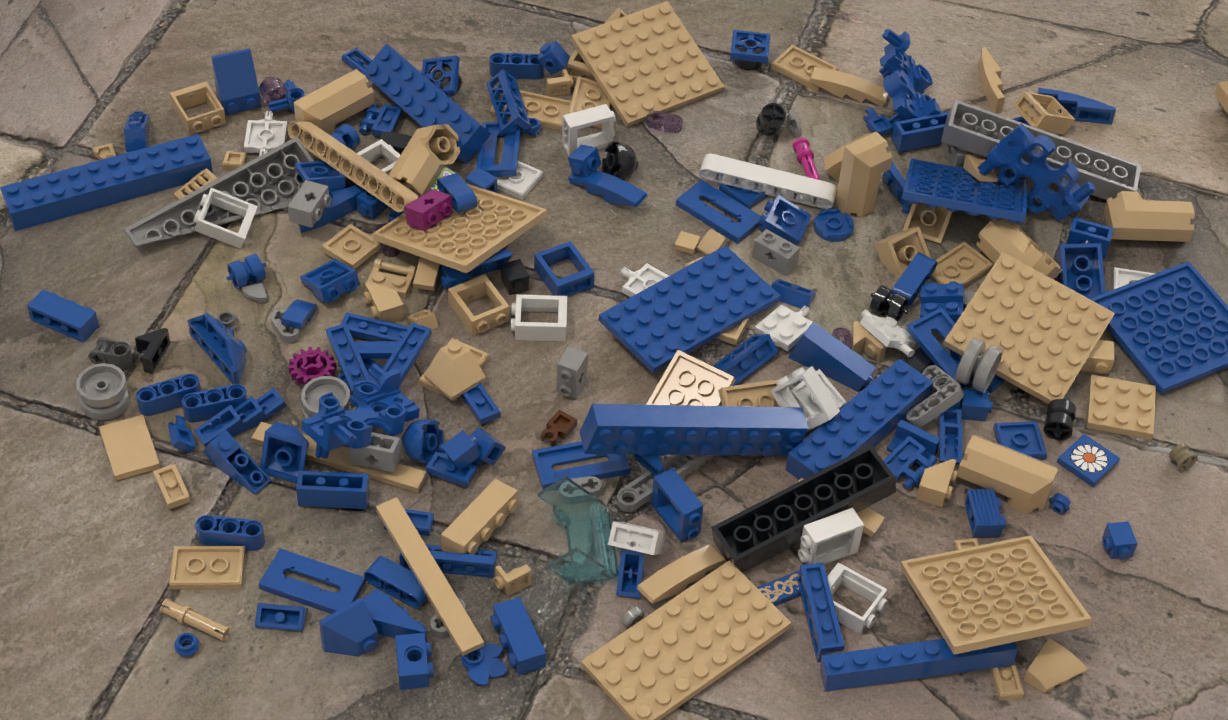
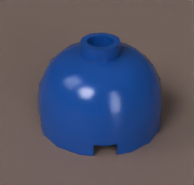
(422, 440)

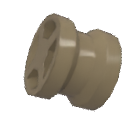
(1183, 457)

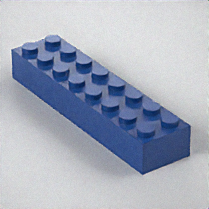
(424, 99)
(862, 420)

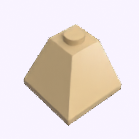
(931, 221)
(900, 249)
(454, 370)

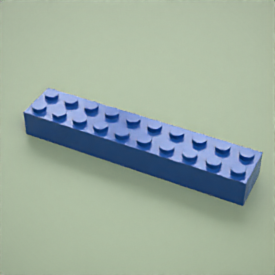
(105, 182)
(692, 430)

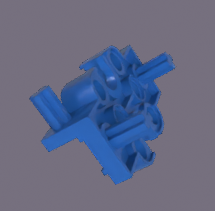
(905, 79)
(1008, 155)
(340, 427)

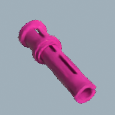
(805, 157)

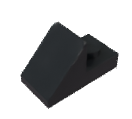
(152, 348)

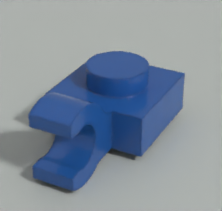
(877, 123)
(180, 436)

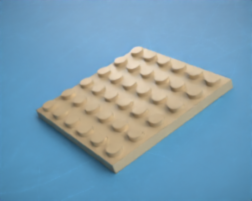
(646, 63)
(467, 236)
(1036, 322)
(994, 594)

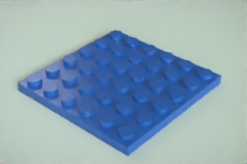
(959, 190)
(1170, 326)

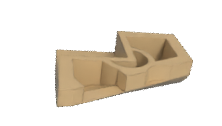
(1053, 667)

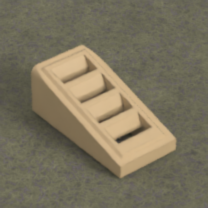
(971, 163)
(201, 179)

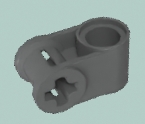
(113, 353)

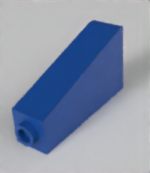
(832, 357)

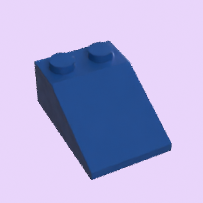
(236, 81)
(1081, 268)

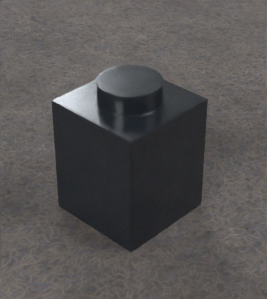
(514, 277)

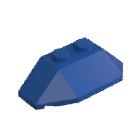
(219, 345)

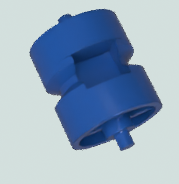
(347, 135)
(242, 272)

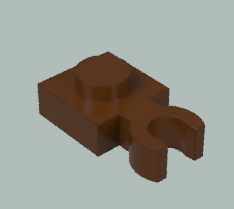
(559, 425)

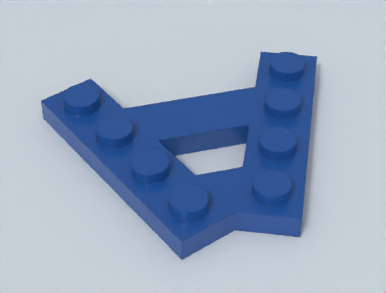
(400, 353)

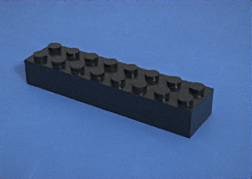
(780, 519)

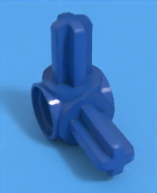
(288, 102)

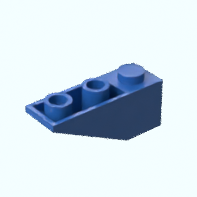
(136, 131)
(236, 462)
(390, 618)

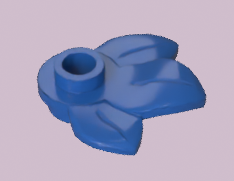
(486, 664)

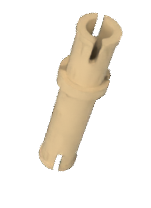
(186, 616)

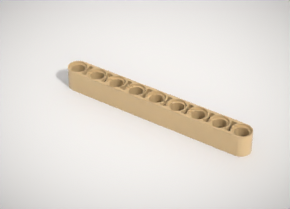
(352, 165)

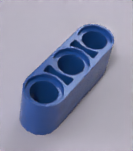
(517, 65)
(461, 194)
(914, 276)
(166, 394)
(207, 403)
(230, 532)
(395, 581)

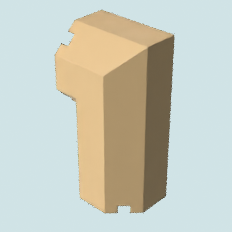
(335, 101)
(426, 157)
(861, 173)
(1148, 219)
(1011, 239)
(1017, 476)

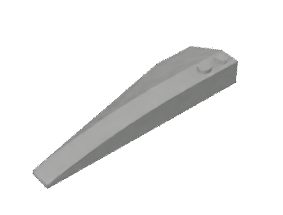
(264, 182)

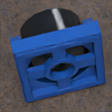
(750, 53)
(445, 74)

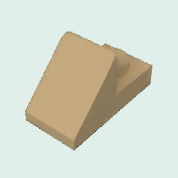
(864, 341)

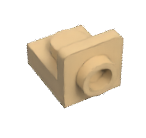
(559, 86)
(514, 581)

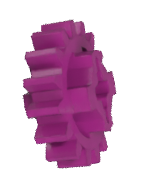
(311, 365)

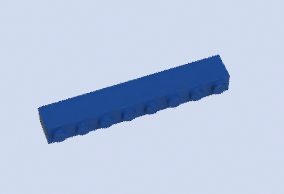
(907, 663)

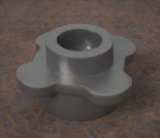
(228, 319)

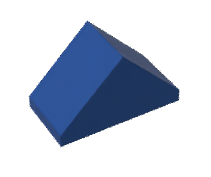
(630, 573)

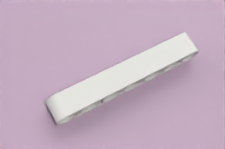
(772, 181)

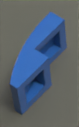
(298, 314)

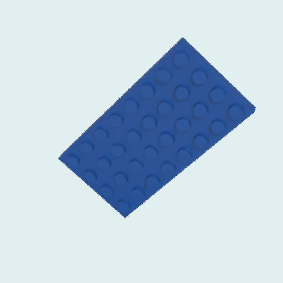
(689, 308)

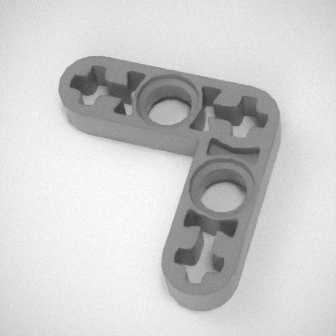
(945, 395)

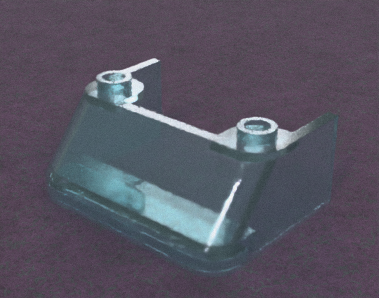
(587, 532)

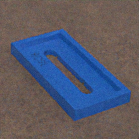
(510, 155)
(735, 231)
(921, 333)
(570, 453)
(277, 583)

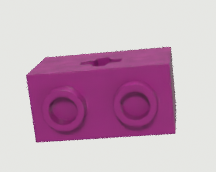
(428, 209)

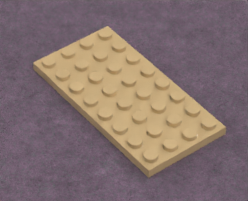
(686, 644)

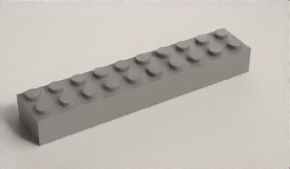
(981, 130)

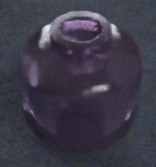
(272, 89)

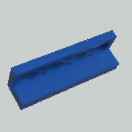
(511, 98)
(747, 357)
(480, 564)
(819, 609)

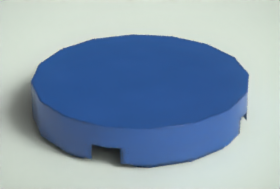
(833, 225)

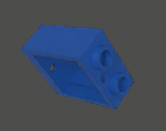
(581, 280)
(677, 505)

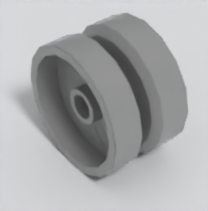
(979, 365)
(322, 385)
(103, 391)

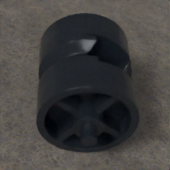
(770, 119)
(889, 303)
(1060, 419)

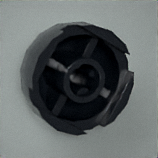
(620, 160)

